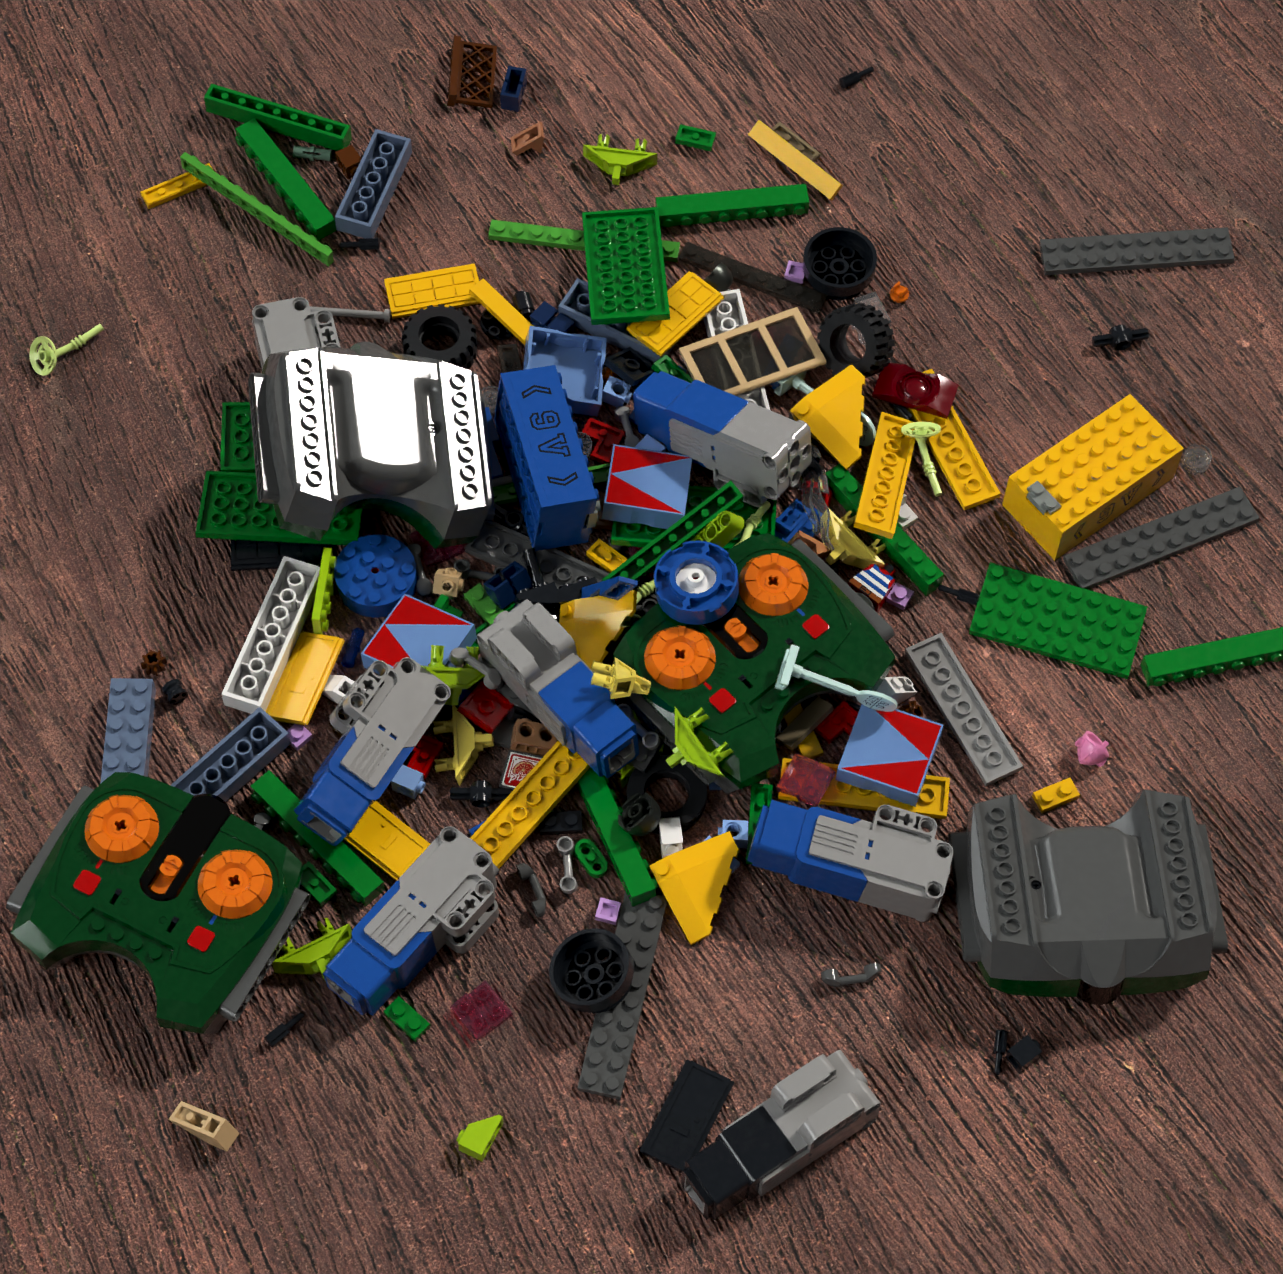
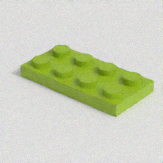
(324, 590)

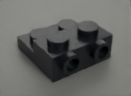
(629, 366)

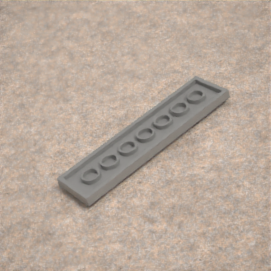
(963, 709)

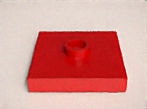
(485, 707)

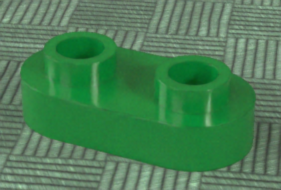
(592, 859)

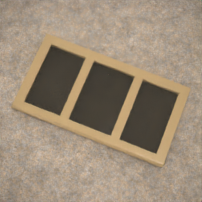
(754, 353)

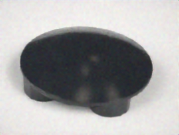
(493, 327)

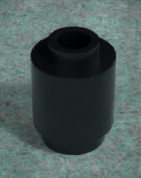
(523, 303)

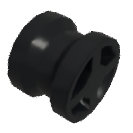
(175, 692)

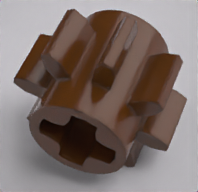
(153, 662)
(912, 708)

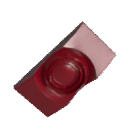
(916, 389)

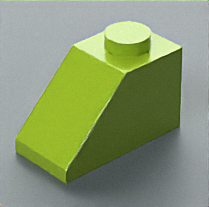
(479, 1137)

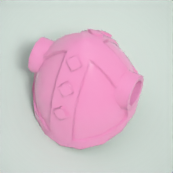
(1091, 750)

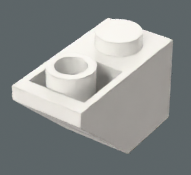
(337, 687)
(898, 688)

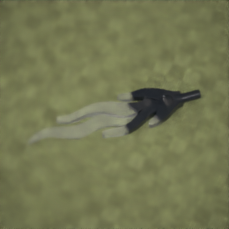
(810, 482)

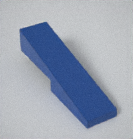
(494, 445)
(789, 519)
(612, 588)

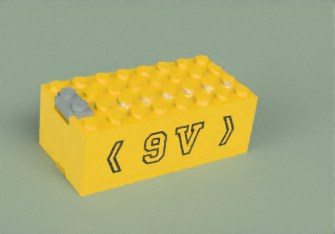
(1092, 476)

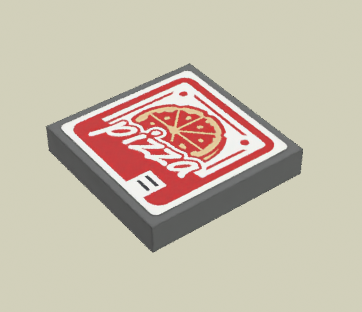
(517, 767)

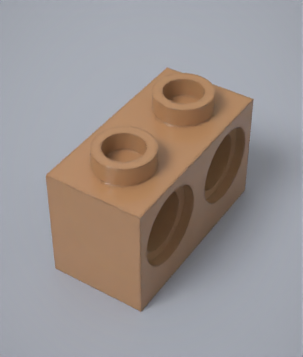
(533, 743)

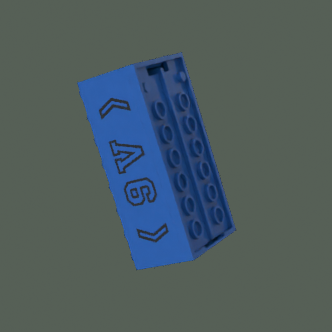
(545, 458)

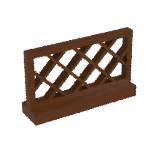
(457, 68)

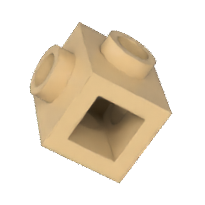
(448, 582)

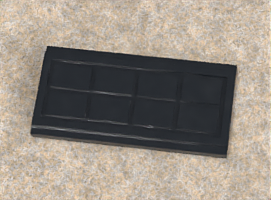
(269, 554)
(687, 1116)

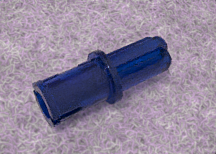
(353, 648)

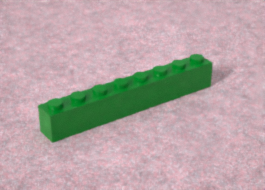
(278, 118)
(285, 179)
(732, 205)
(682, 531)
(900, 548)
(1213, 657)
(618, 843)
(338, 859)

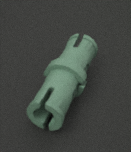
(325, 154)

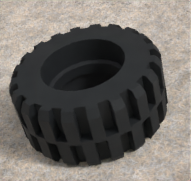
(441, 321)
(874, 330)

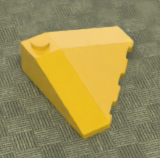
(835, 415)
(595, 623)
(694, 882)

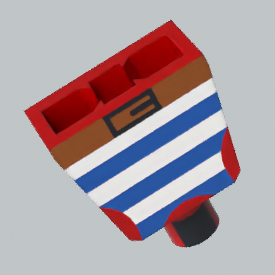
(874, 583)

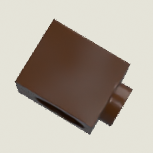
(348, 161)

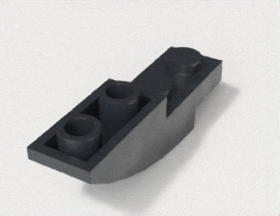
(550, 596)

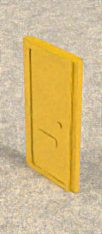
(442, 286)
(688, 304)
(304, 678)
(386, 841)

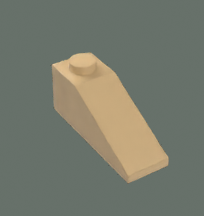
(204, 1125)

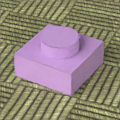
(794, 272)
(899, 596)
(299, 736)
(608, 911)

